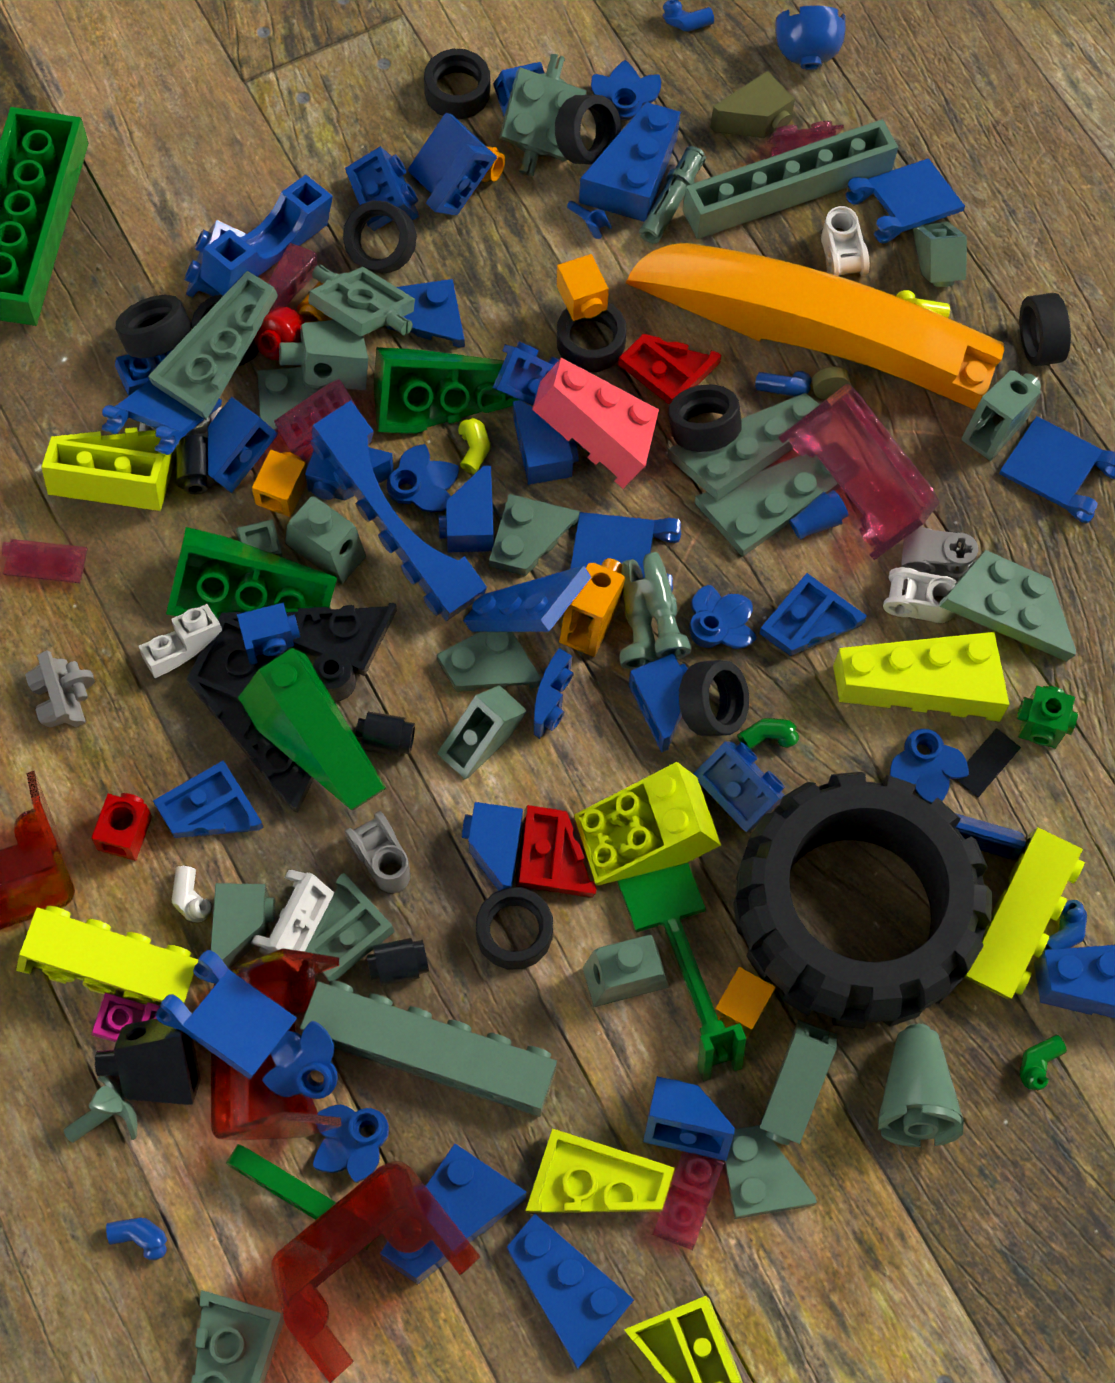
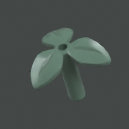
(104, 1104)

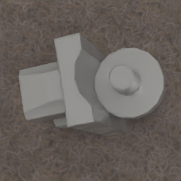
(65, 688)

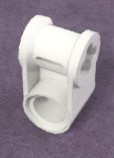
(844, 250)
(919, 595)

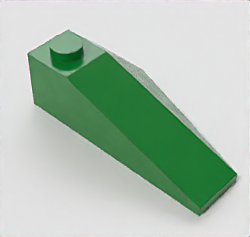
(432, 388)
(241, 578)

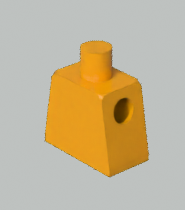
(598, 600)

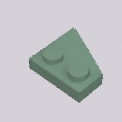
(528, 532)
(487, 662)
(348, 928)

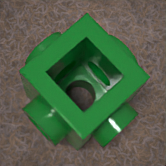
(1047, 716)

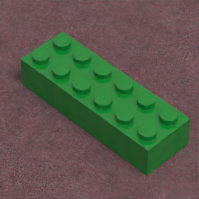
(37, 185)

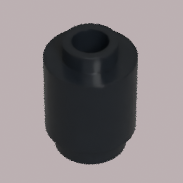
(193, 465)
(336, 674)
(385, 734)
(398, 961)

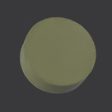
(829, 380)

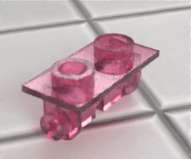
(790, 137)
(44, 560)

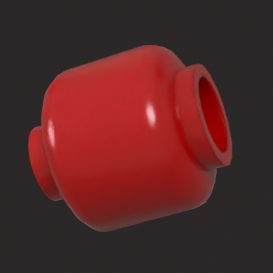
(278, 326)

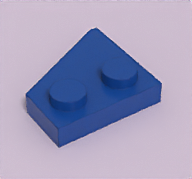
(810, 617)
(208, 806)

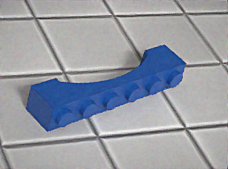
(447, 582)

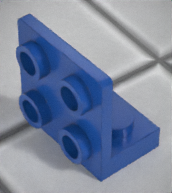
(451, 165)

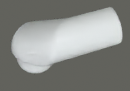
(184, 897)

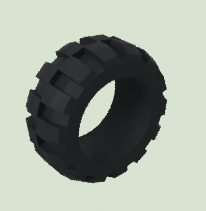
(915, 832)

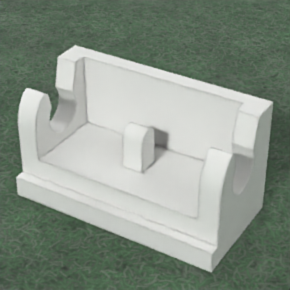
(299, 916)

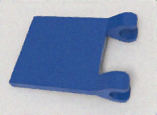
(909, 195)
(157, 410)
(1056, 465)
(620, 538)
(232, 1019)

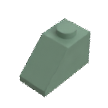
(941, 253)
(481, 730)
(237, 917)

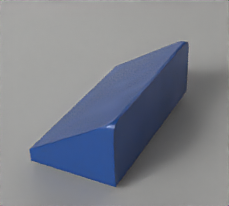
(992, 838)

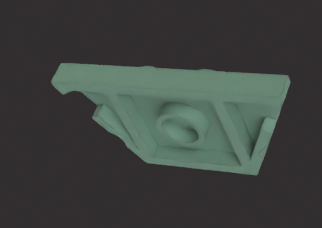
(1012, 603)

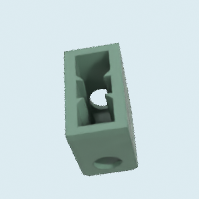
(327, 354)
(1010, 398)
(319, 536)
(624, 970)

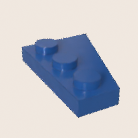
(569, 1288)

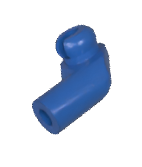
(784, 385)
(1071, 927)
(140, 1231)

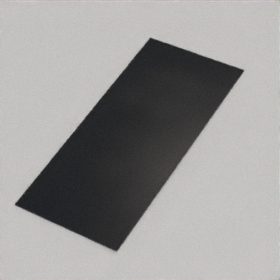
(989, 761)

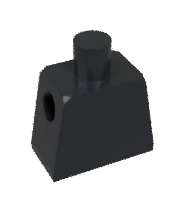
(152, 1063)

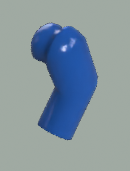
(684, 20)

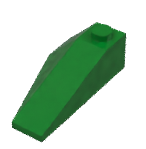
(304, 722)

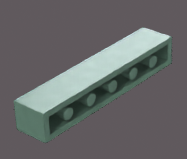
(788, 179)
(432, 1048)

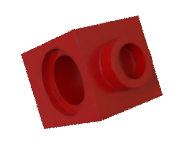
(124, 842)

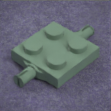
(533, 112)
(361, 301)

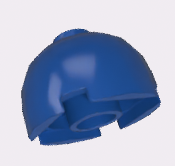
(811, 35)

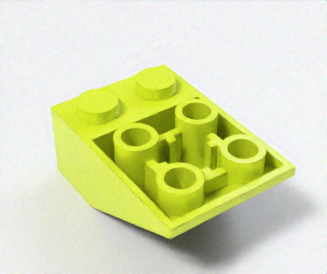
(647, 826)

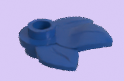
(627, 88)
(428, 480)
(724, 616)
(929, 771)
(297, 1057)
(346, 1146)

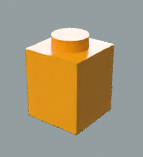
(582, 287)
(280, 482)
(744, 1001)

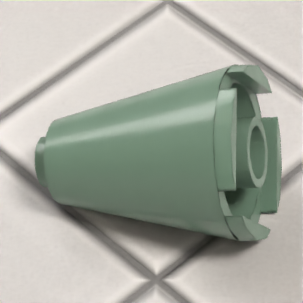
(919, 1092)

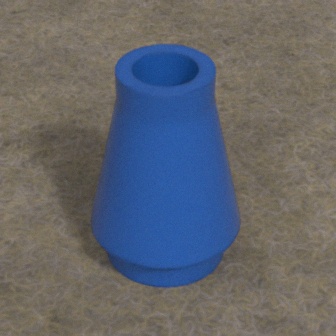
(821, 514)

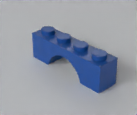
(295, 218)

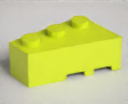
(109, 468)
(687, 1345)

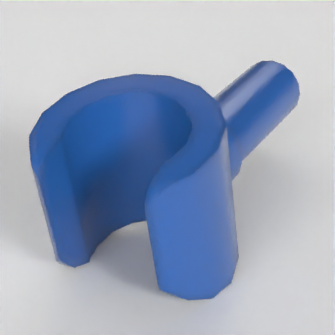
(593, 219)

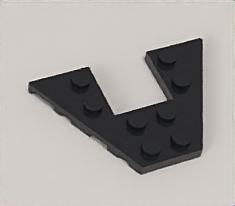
(225, 671)

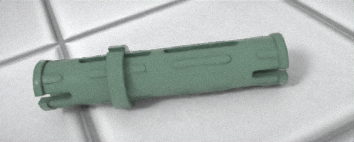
(672, 194)

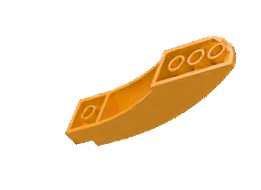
(823, 314)

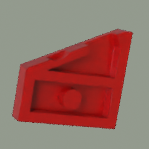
(667, 366)
(550, 854)

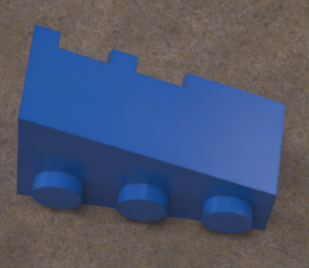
(633, 165)
(1078, 979)
(471, 1197)

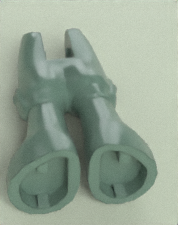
(643, 601)

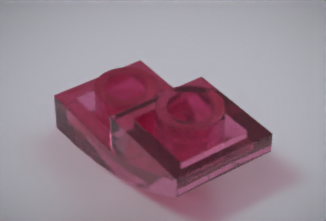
(688, 1199)

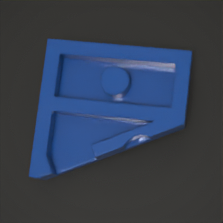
(435, 311)

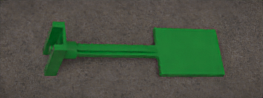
(664, 900)

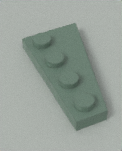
(211, 352)
(749, 453)
(767, 501)
(234, 1340)

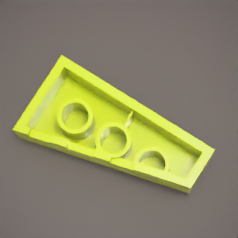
(926, 674)
(1024, 913)
(104, 958)

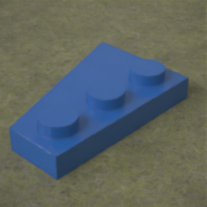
(528, 605)

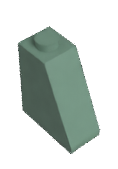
(798, 1083)

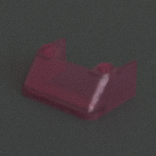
(866, 466)

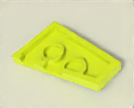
(596, 1178)

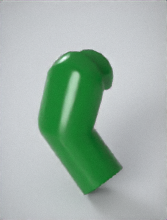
(770, 728)
(1036, 1059)

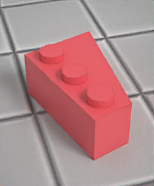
(599, 417)

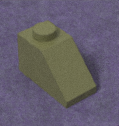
(754, 109)

